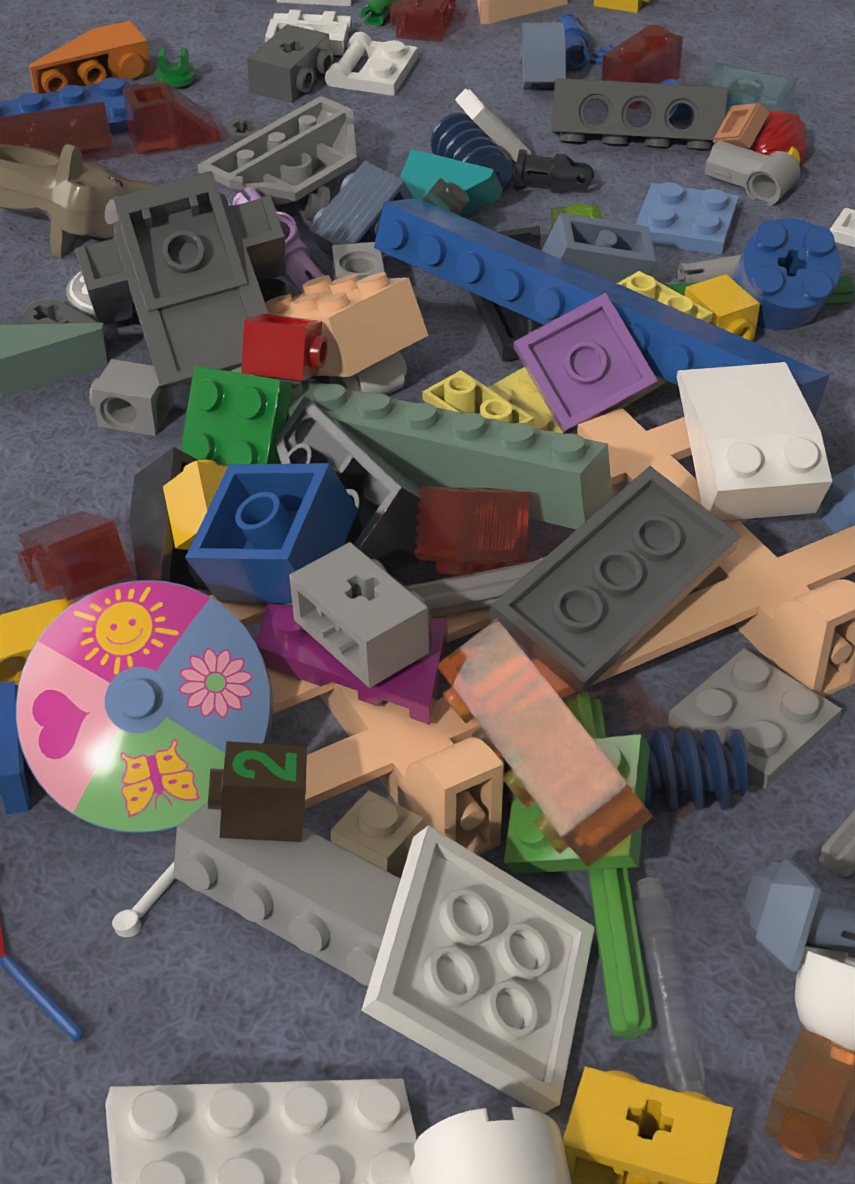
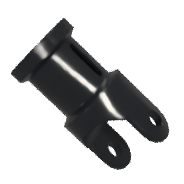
(553, 173)

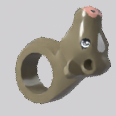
(65, 189)

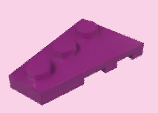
(296, 653)

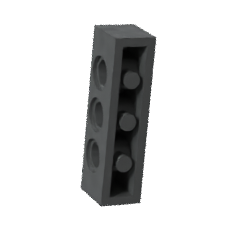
(705, 103)

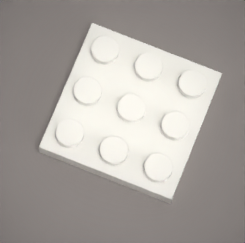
(481, 970)

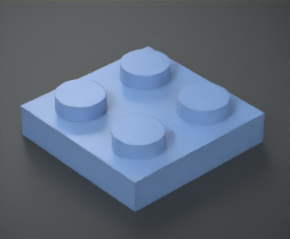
(688, 217)

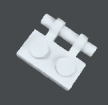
(329, 22)

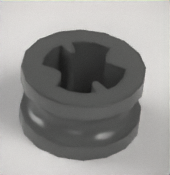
(241, 128)

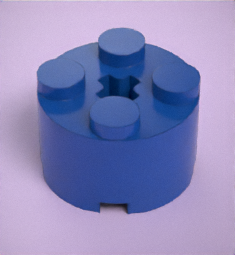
(789, 271)

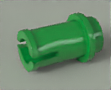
(378, 10)

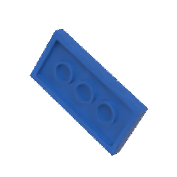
(108, 91)

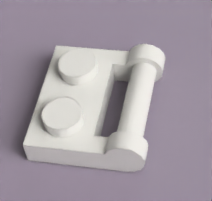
(383, 71)

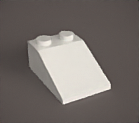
(753, 442)

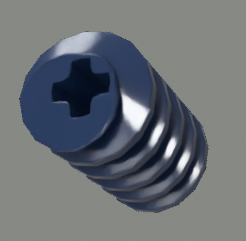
(465, 141)
(695, 767)

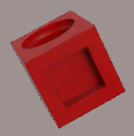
(283, 347)

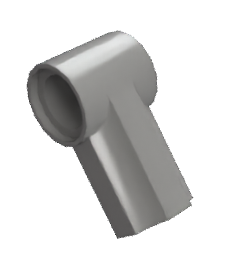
(757, 173)

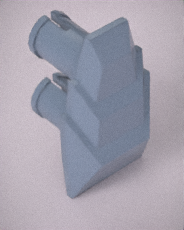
(792, 910)

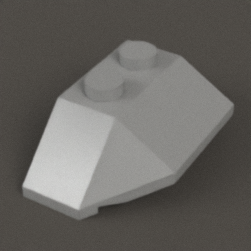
(289, 154)

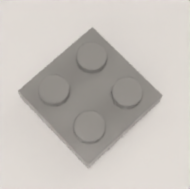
(768, 706)

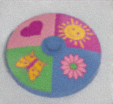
(137, 703)

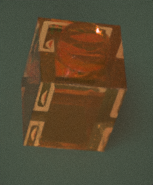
(813, 1099)

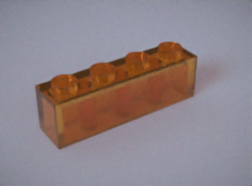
(544, 744)

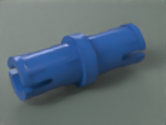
(575, 41)

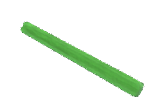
(615, 920)

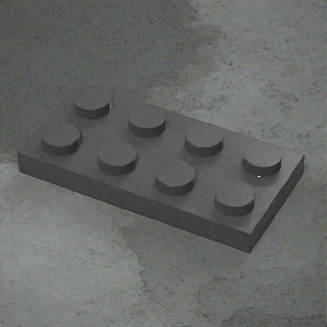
(614, 578)

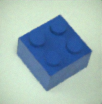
(268, 526)

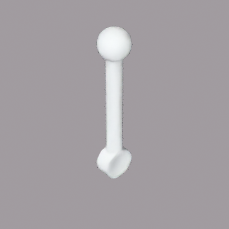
(128, 922)

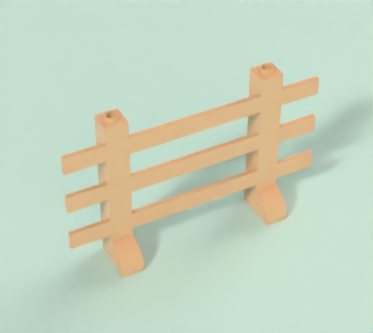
(782, 605)

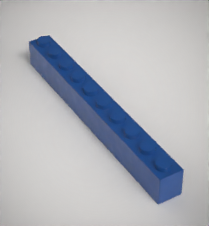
(549, 288)

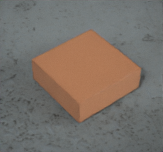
(742, 124)

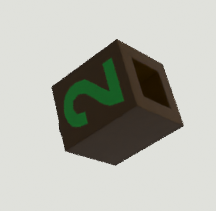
(260, 791)

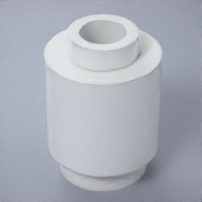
(380, 377)

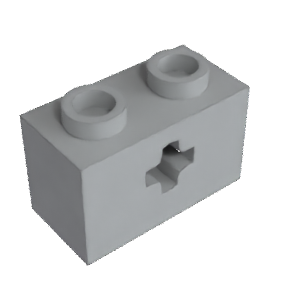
(360, 614)

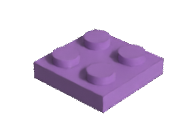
(585, 363)

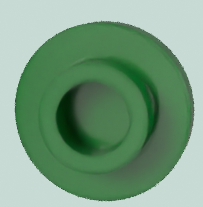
(175, 74)

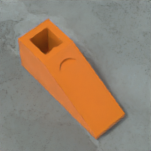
(92, 57)

